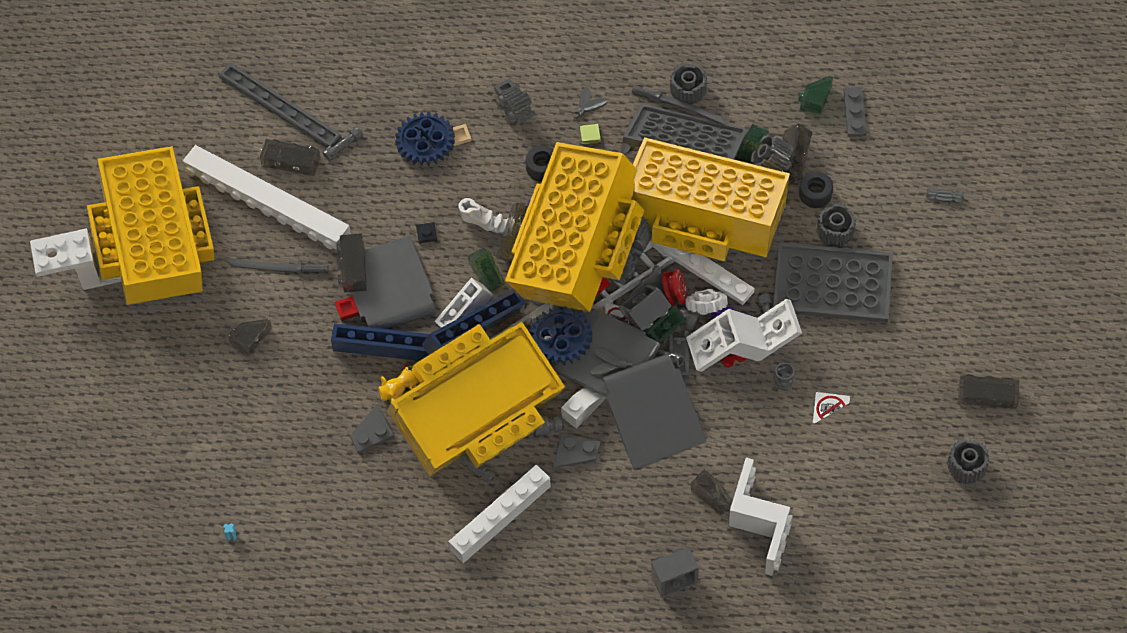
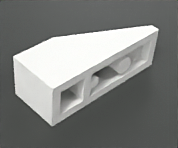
(468, 299)
(581, 406)

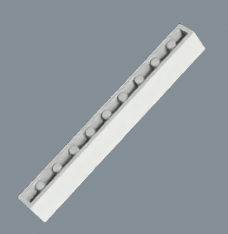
(265, 197)

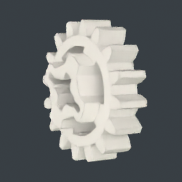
(706, 301)

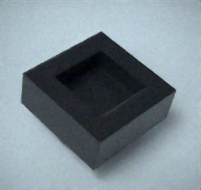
(426, 232)

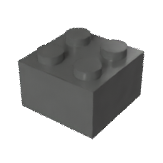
(645, 307)
(674, 571)

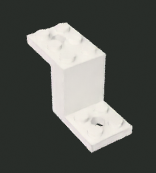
(73, 252)
(743, 335)
(760, 517)

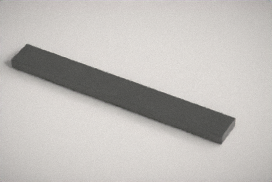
(280, 105)

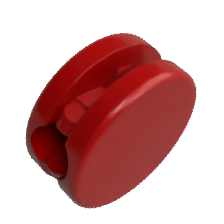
(674, 287)

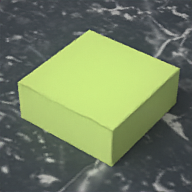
(590, 134)

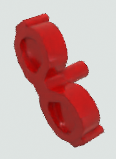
(729, 361)

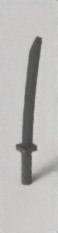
(658, 96)
(278, 266)

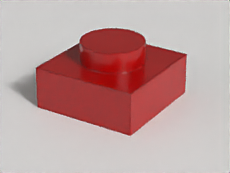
(346, 308)

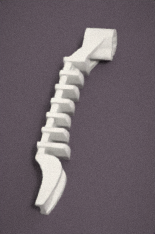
(477, 214)

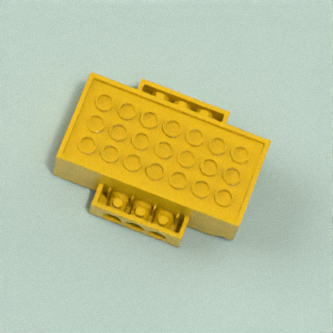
(707, 200)
(149, 227)
(576, 227)
(475, 397)

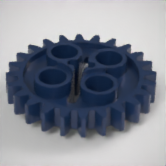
(412, 147)
(574, 344)

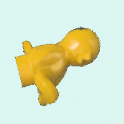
(395, 387)

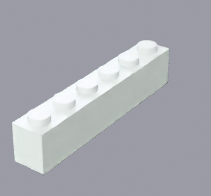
(499, 514)

